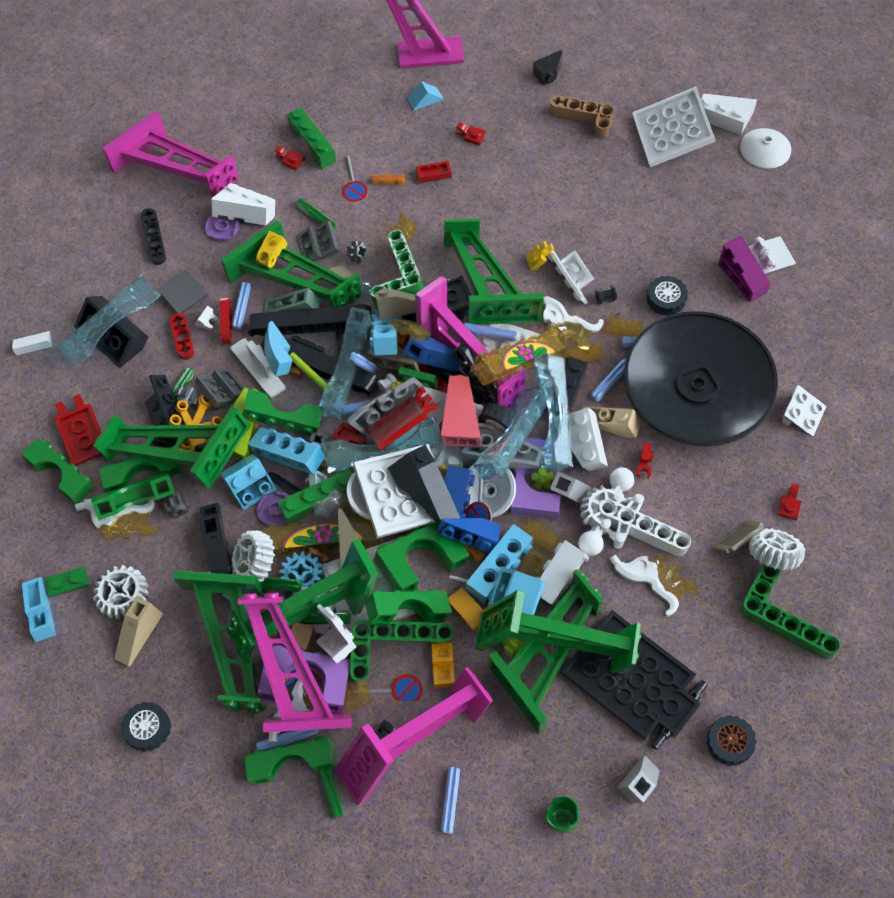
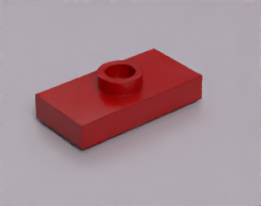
(433, 171)

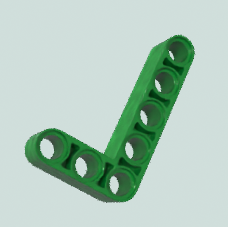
(410, 280)
(782, 617)
(392, 636)

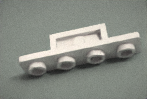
(574, 271)
(256, 363)

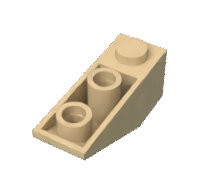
(617, 421)
(136, 629)

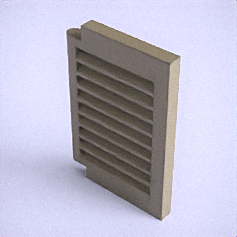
(738, 536)

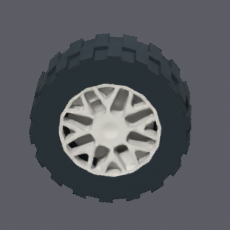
(663, 288)
(496, 416)
(146, 726)

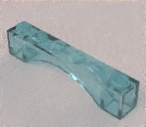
(82, 341)
(550, 374)
(338, 388)
(342, 454)
(497, 458)

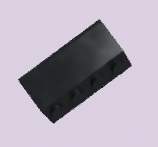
(121, 340)

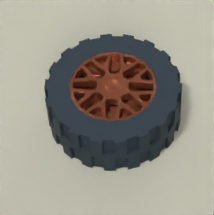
(731, 740)

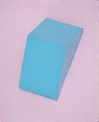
(423, 96)

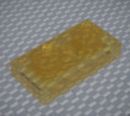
(624, 327)
(588, 355)
(542, 536)

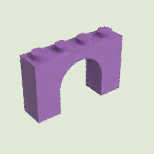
(531, 502)
(332, 674)

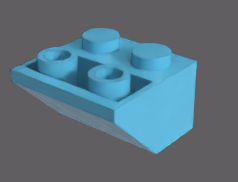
(248, 481)
(510, 581)

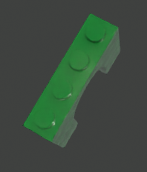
(393, 562)

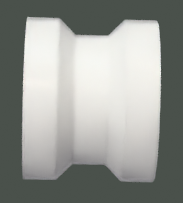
(385, 384)

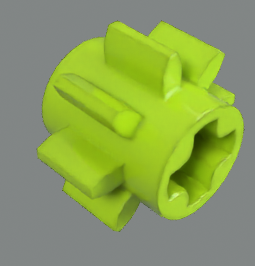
(513, 646)

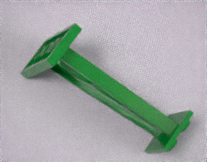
(244, 260)
(482, 306)
(205, 464)
(354, 585)
(235, 587)
(507, 621)
(509, 676)

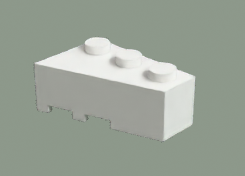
(728, 112)
(243, 204)
(586, 440)
(560, 570)

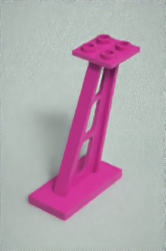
(423, 52)
(151, 131)
(435, 317)
(289, 719)
(371, 757)

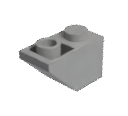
(569, 487)
(640, 781)

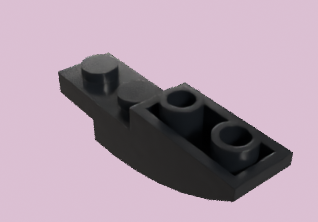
(214, 539)

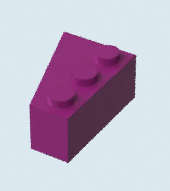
(743, 269)

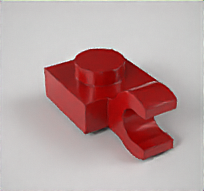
(472, 135)
(290, 159)
(348, 434)
(646, 456)
(790, 506)

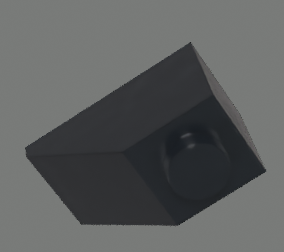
(548, 67)

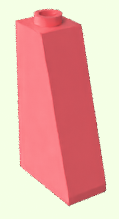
(460, 418)

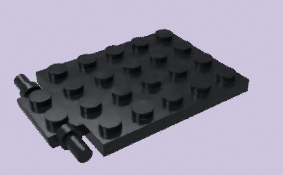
(641, 694)

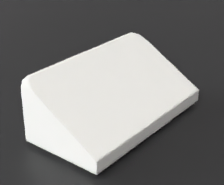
(32, 343)

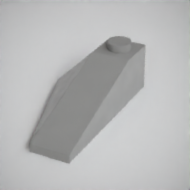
(381, 405)
(527, 456)

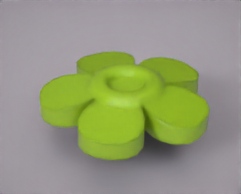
(542, 478)

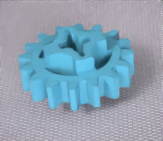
(299, 563)

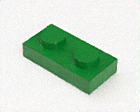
(425, 379)
(67, 582)

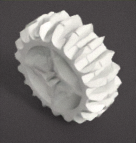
(777, 549)
(253, 555)
(129, 578)

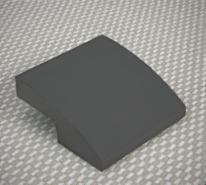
(318, 242)
(182, 292)
(220, 387)

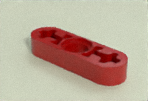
(225, 318)
(183, 330)

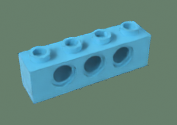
(383, 336)
(287, 450)
(514, 538)

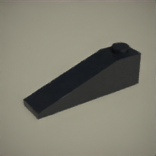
(423, 482)

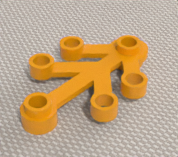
(202, 407)

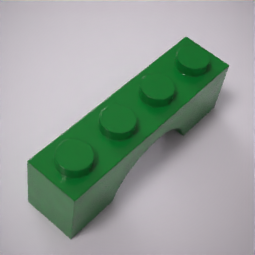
(303, 127)
(258, 408)
(42, 457)
(121, 473)
(123, 497)
(301, 503)
(430, 605)
(264, 765)

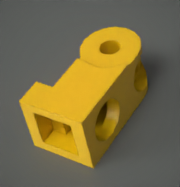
(270, 249)

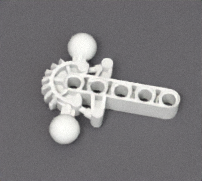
(593, 514)

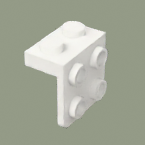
(337, 640)

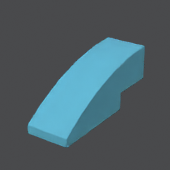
(277, 351)
(38, 609)

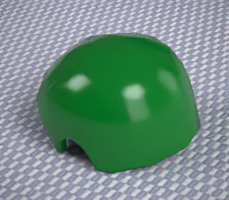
(570, 812)

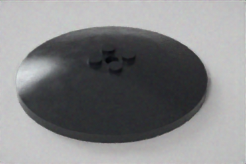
(706, 349)

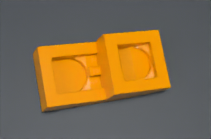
(466, 607)
(443, 665)

